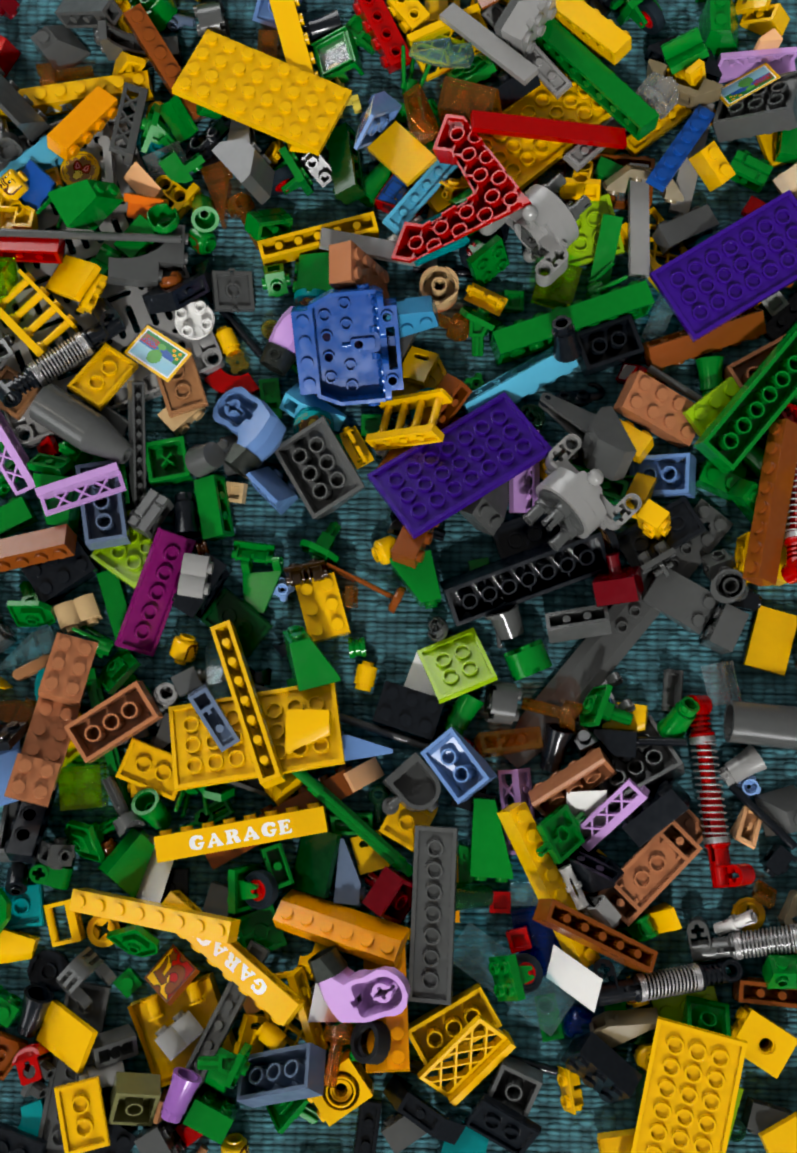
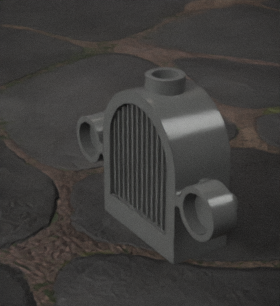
(413, 786)

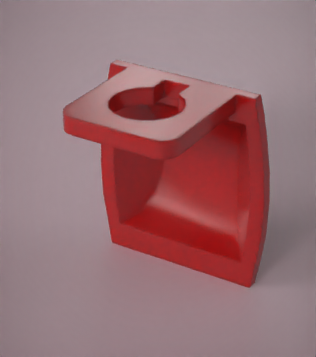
(29, 1053)

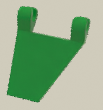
(260, 586)

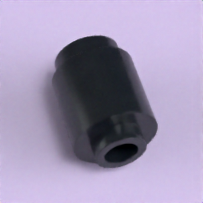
(17, 879)

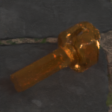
(51, 76)
(236, 211)
(455, 326)
(566, 714)
(337, 1036)

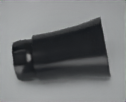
(322, 25)
(565, 341)
(185, 515)
(555, 747)
(34, 1007)

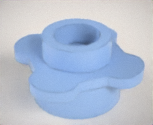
(287, 590)
(754, 789)

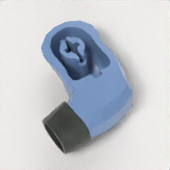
(255, 426)

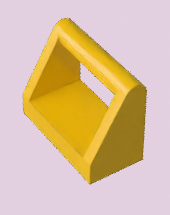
(74, 920)

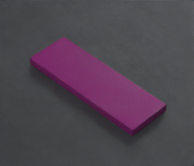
(154, 593)

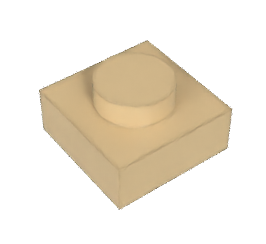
(237, 492)

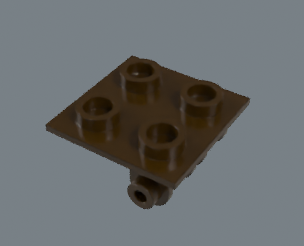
(297, 572)

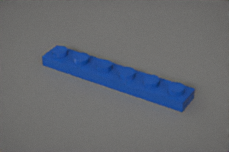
(680, 148)

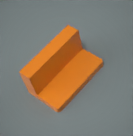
(141, 204)

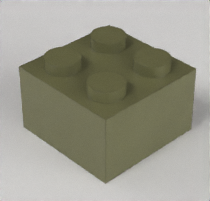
(134, 1099)

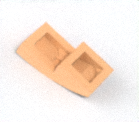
(363, 774)

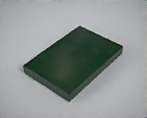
(248, 623)
(316, 863)

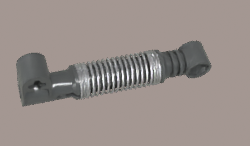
(739, 945)

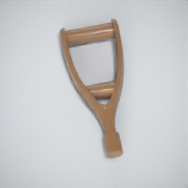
(30, 668)

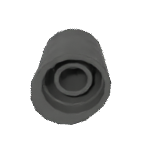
(205, 458)
(729, 586)
(506, 624)

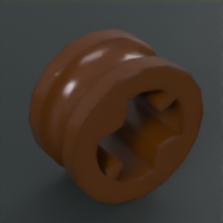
(202, 547)

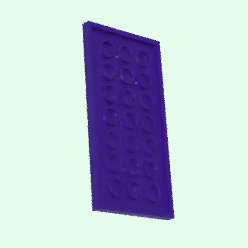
(732, 268)
(473, 459)

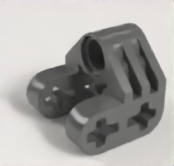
(78, 971)

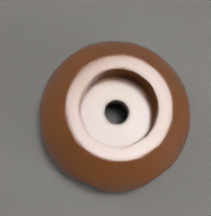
(172, 280)

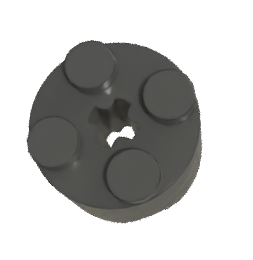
(211, 17)
(502, 703)

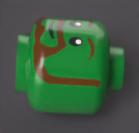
(201, 242)

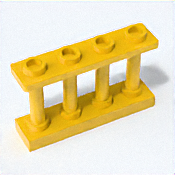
(26, 334)
(416, 433)

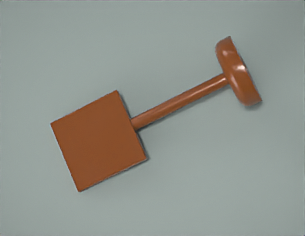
(396, 598)

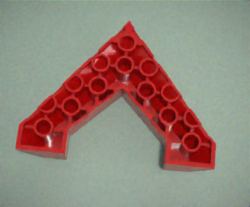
(493, 194)

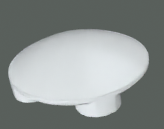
(194, 320)

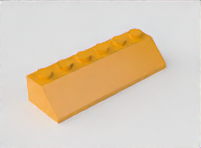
(341, 926)
(398, 1056)

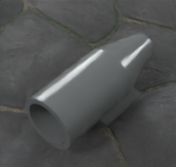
(86, 428)
(760, 724)

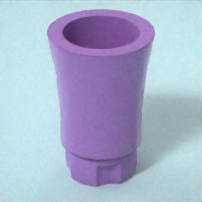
(180, 1092)

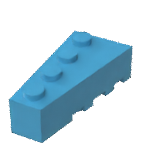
(414, 316)

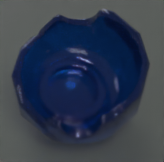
(574, 1019)

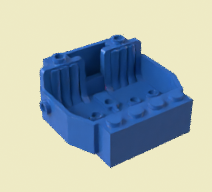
(355, 372)

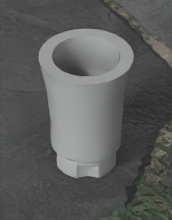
(162, 703)
(742, 766)
(106, 1073)

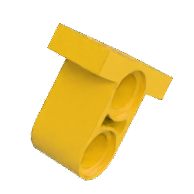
(690, 76)
(582, 184)
(176, 191)

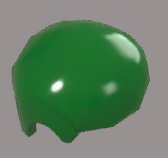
(163, 218)

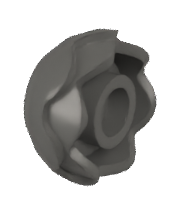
(438, 629)

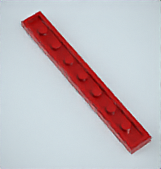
(548, 129)

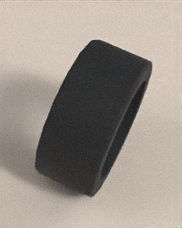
(381, 1045)

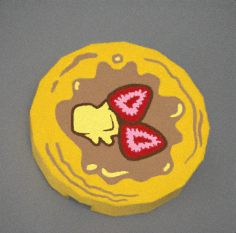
(80, 168)

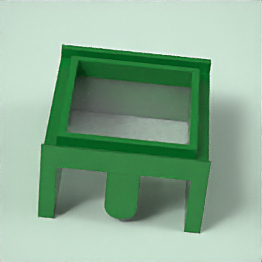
(337, 54)

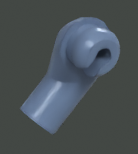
(181, 20)

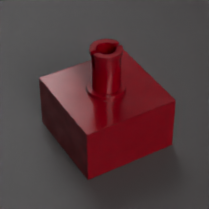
(617, 583)
(389, 895)

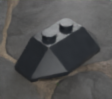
(593, 870)

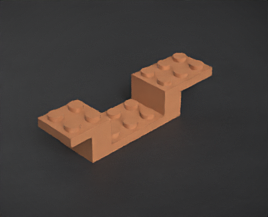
(58, 704)
(655, 866)

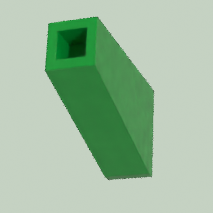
(488, 846)

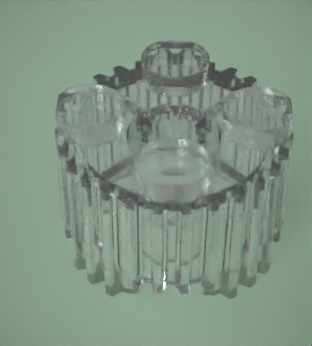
(659, 93)

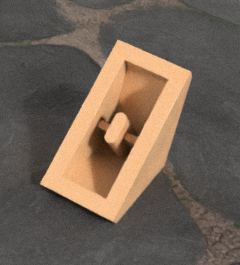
(746, 828)

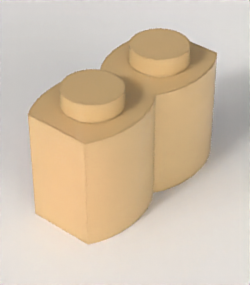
(78, 613)

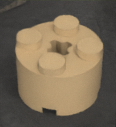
(441, 278)

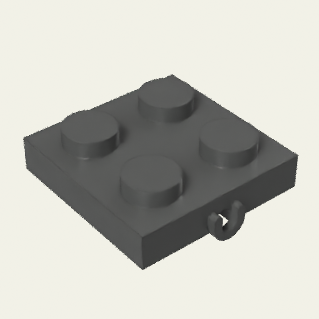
(232, 291)

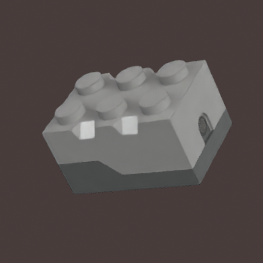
(524, 22)

